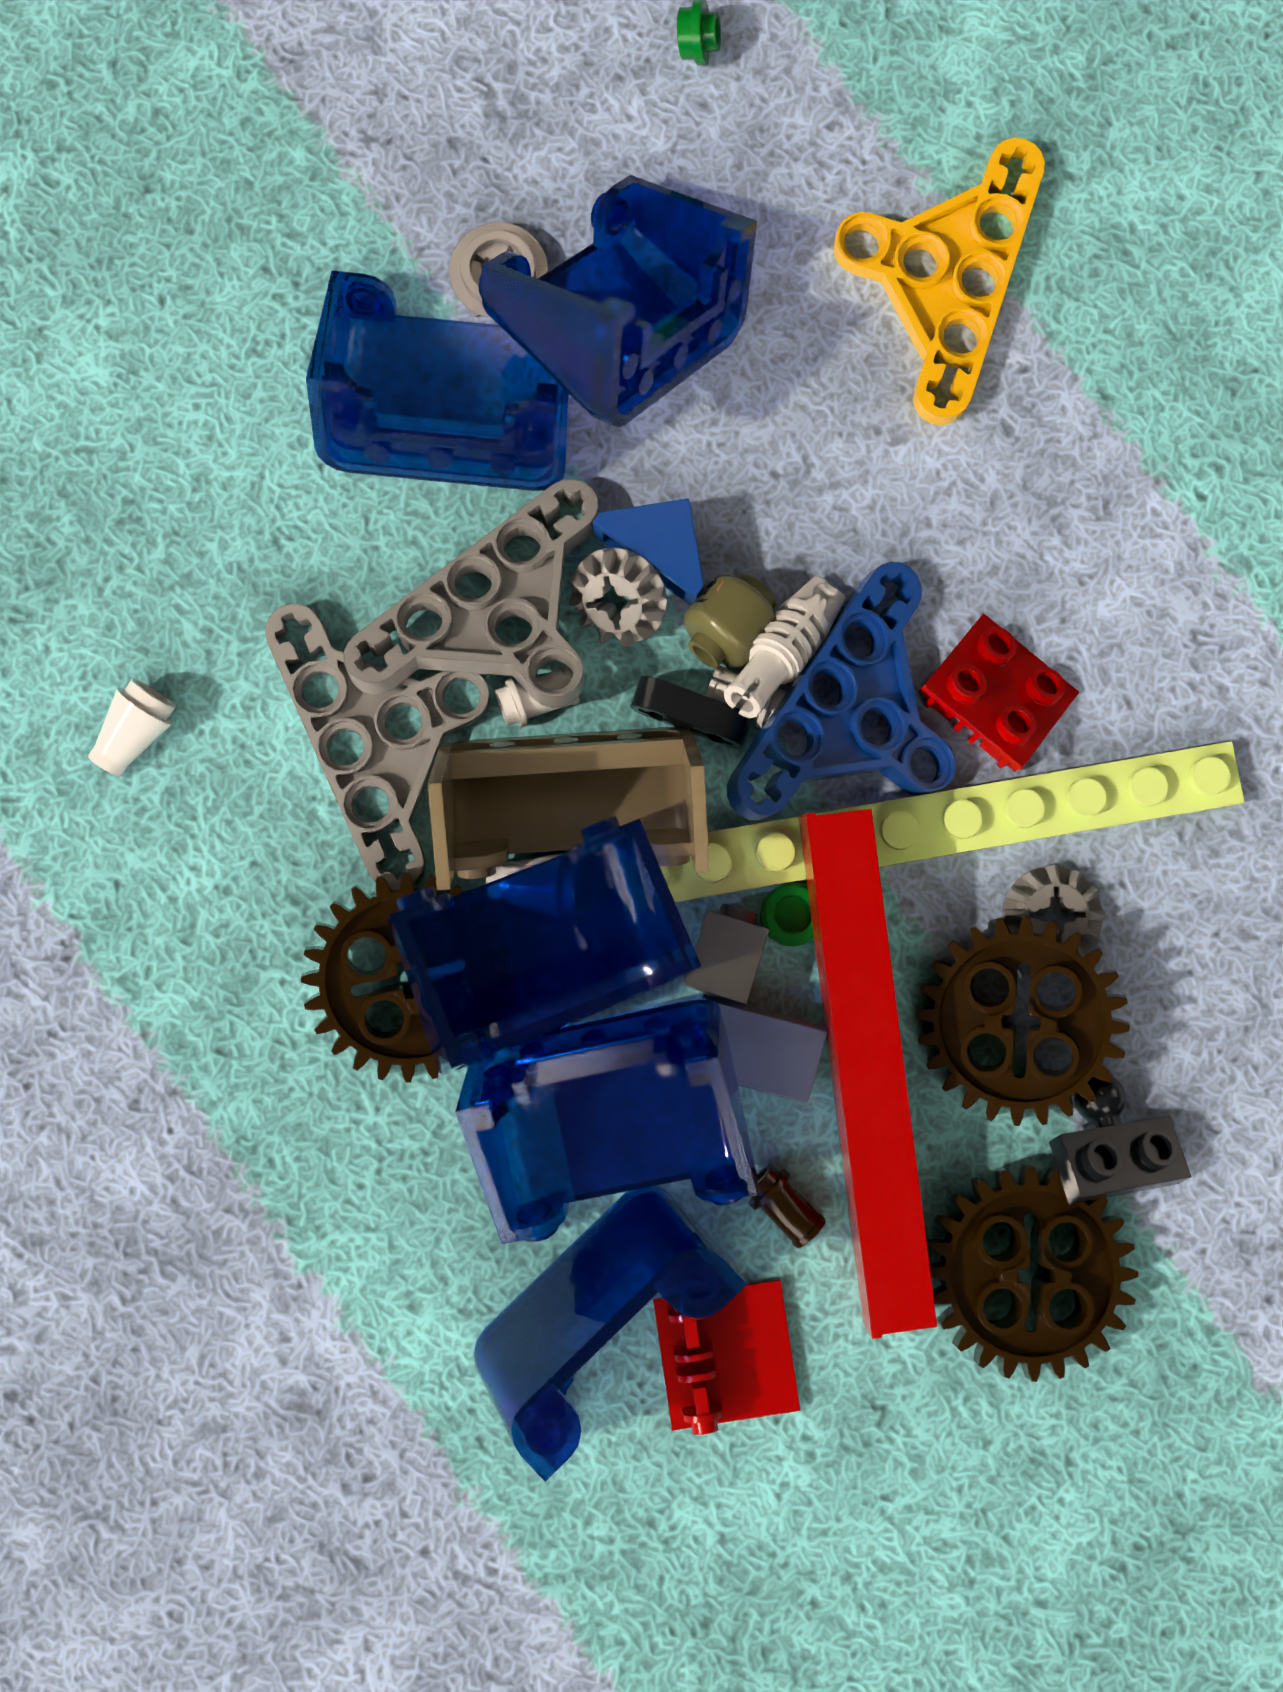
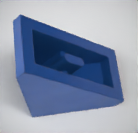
(662, 536)

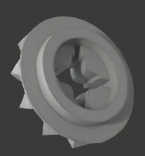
(483, 245)
(632, 578)
(1074, 893)

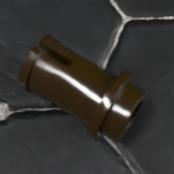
(786, 1206)

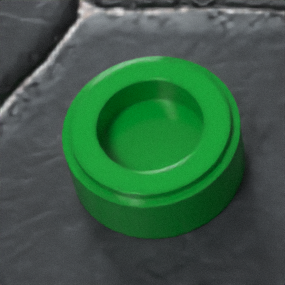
(788, 915)

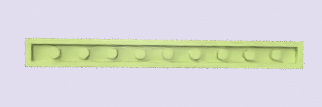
(979, 817)

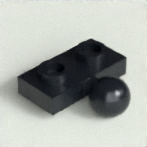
(1116, 1155)

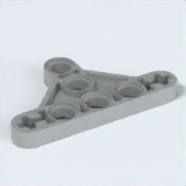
(469, 626)
(386, 762)

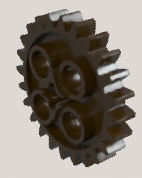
(337, 975)
(1081, 1023)
(1087, 1269)

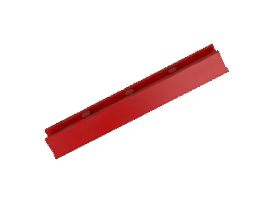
(867, 1072)

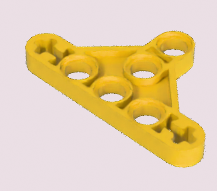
(957, 244)

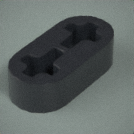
(690, 711)

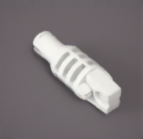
(786, 645)

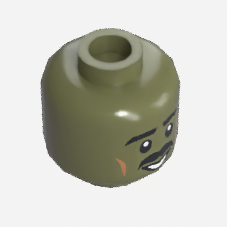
(728, 619)

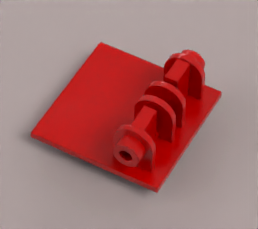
(998, 693)
(728, 1362)

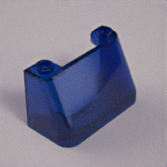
(635, 306)
(430, 396)
(541, 945)
(605, 1115)
(582, 1301)

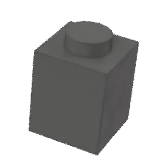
(729, 953)

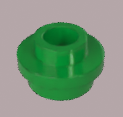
(698, 32)

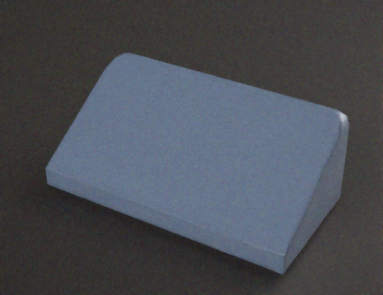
(772, 1049)

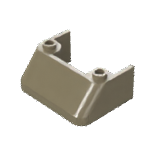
(546, 788)

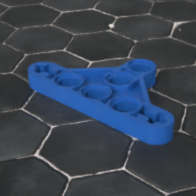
(834, 732)

